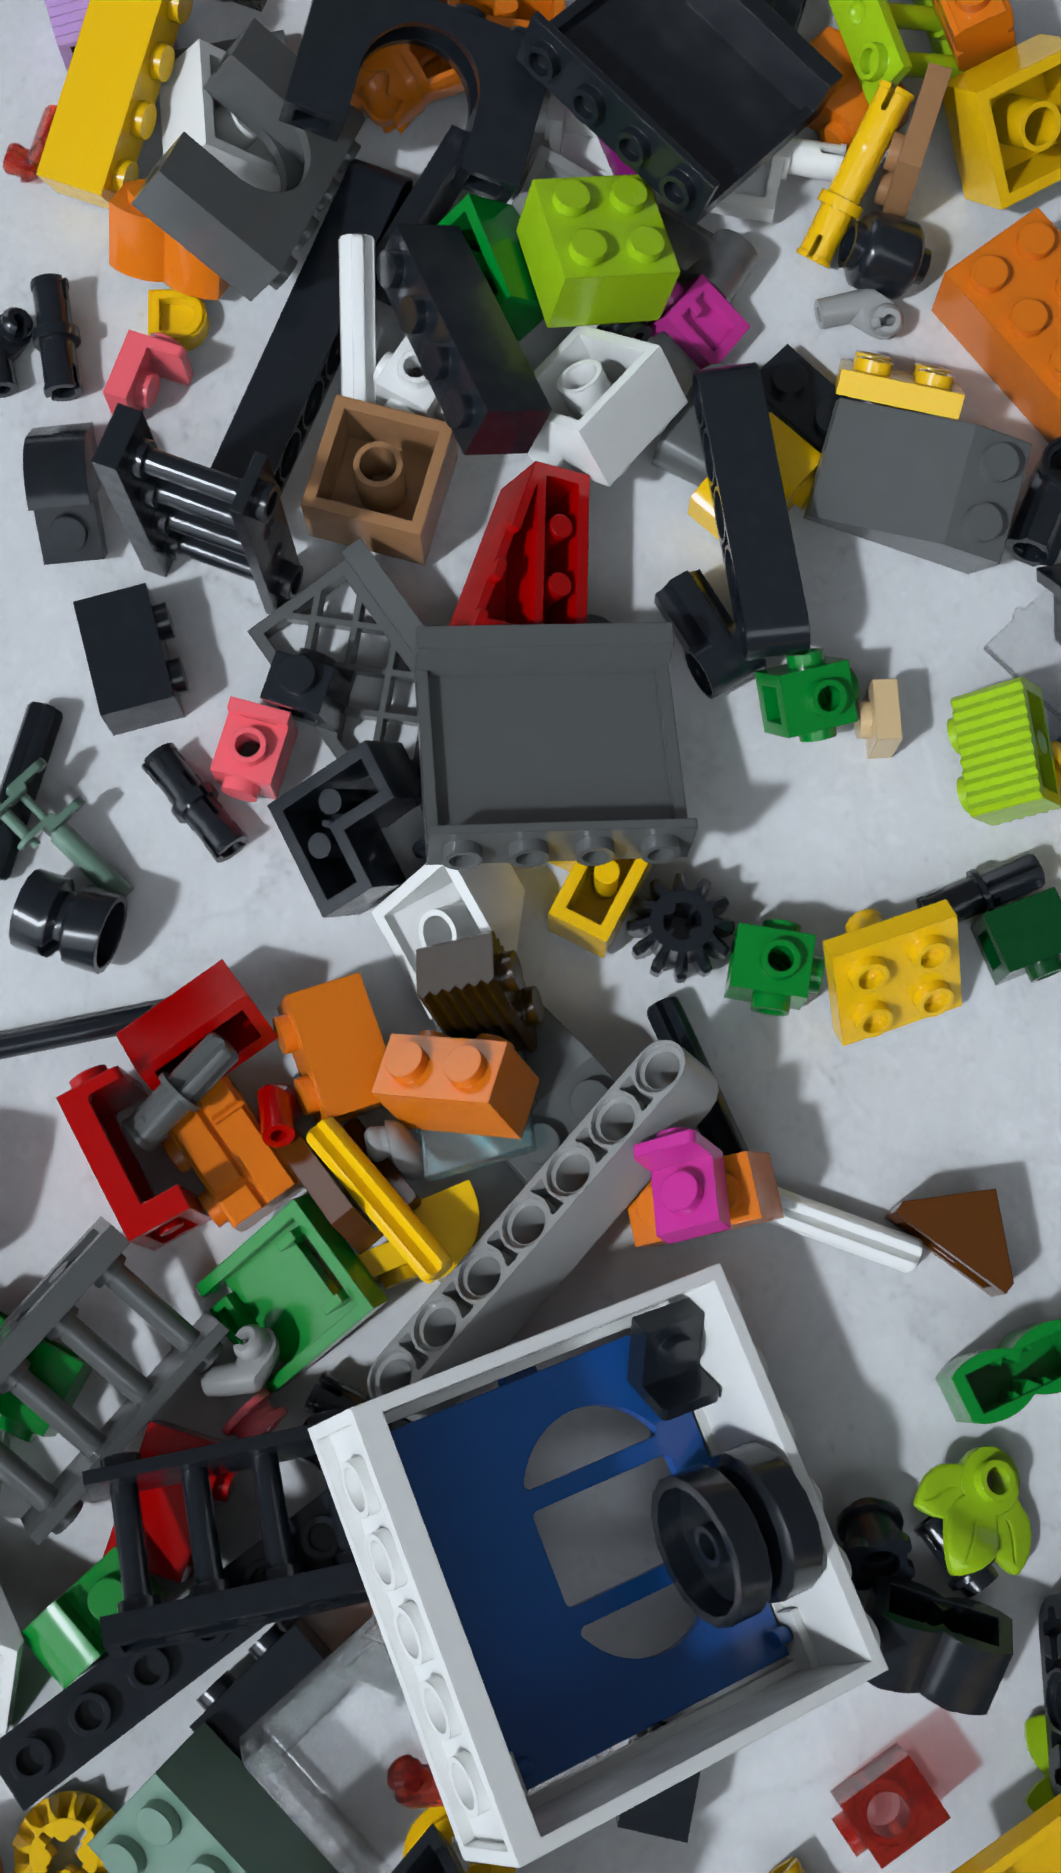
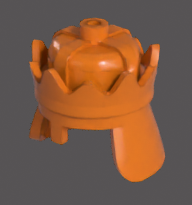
(400, 83)

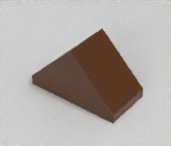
(963, 1233)

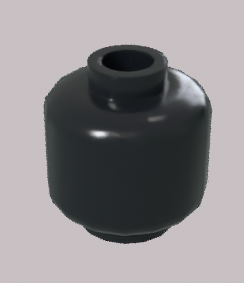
(884, 254)

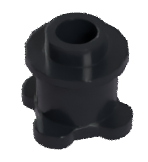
(874, 1541)

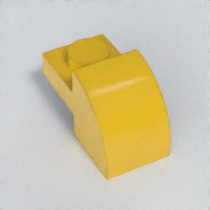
(452, 1219)

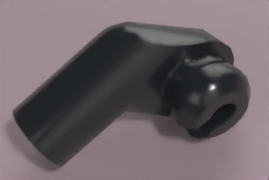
(15, 335)

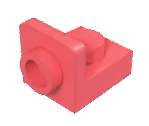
(139, 368)

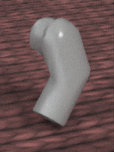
(863, 309)

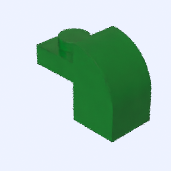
(69, 1629)

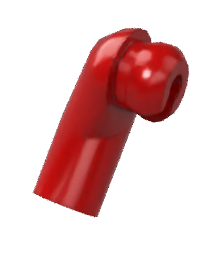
(277, 1112)

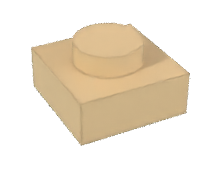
(880, 718)

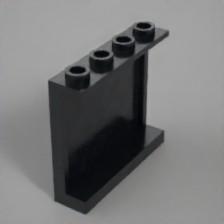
(682, 87)

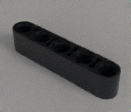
(750, 512)

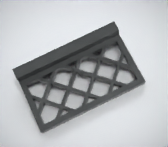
(393, 619)

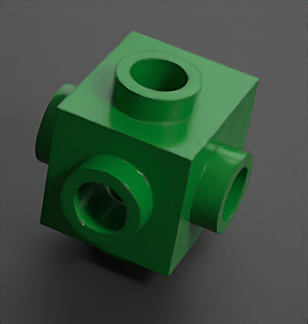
(808, 696)
(755, 981)

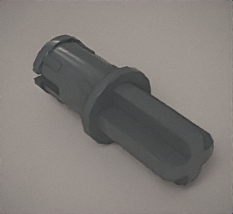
(180, 1091)

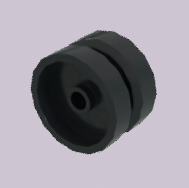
(737, 1534)

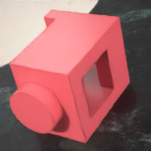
(264, 771)

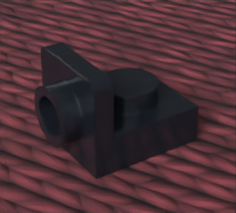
(666, 1360)

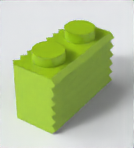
(1004, 752)

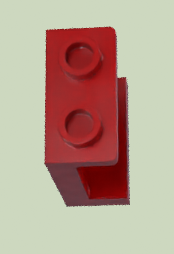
(92, 1115)

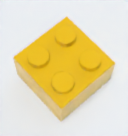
(1008, 123)

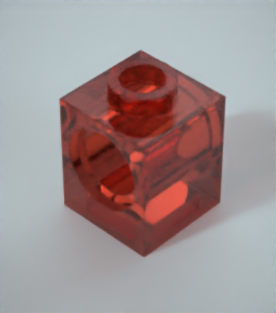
(918, 1811)

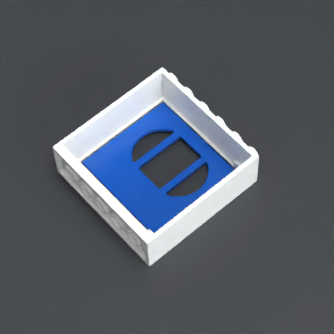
(479, 1621)

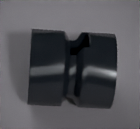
(58, 918)

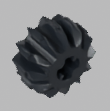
(702, 939)

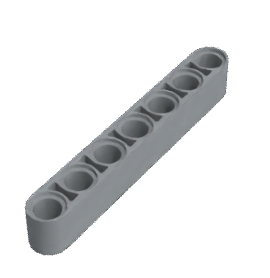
(548, 1223)

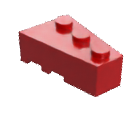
(532, 553)

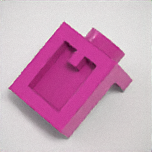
(700, 322)
(686, 1184)

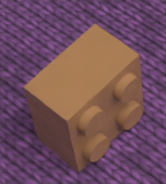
(380, 479)

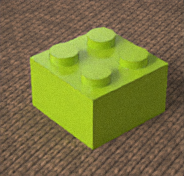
(597, 250)

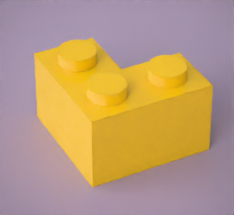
(596, 901)

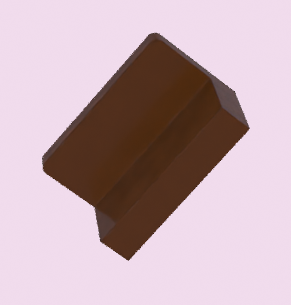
(332, 1196)

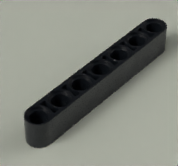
(306, 339)

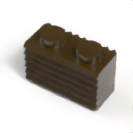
(478, 990)

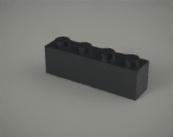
(462, 340)

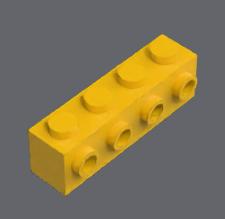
(110, 96)

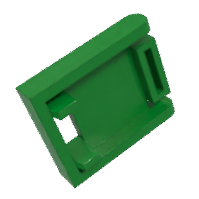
(287, 1290)

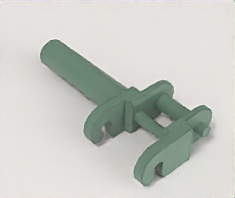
(61, 833)

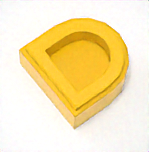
(178, 317)

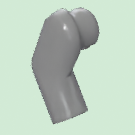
(395, 1142)
(250, 1370)

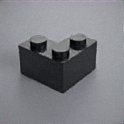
(337, 822)

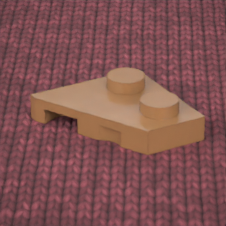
(909, 149)

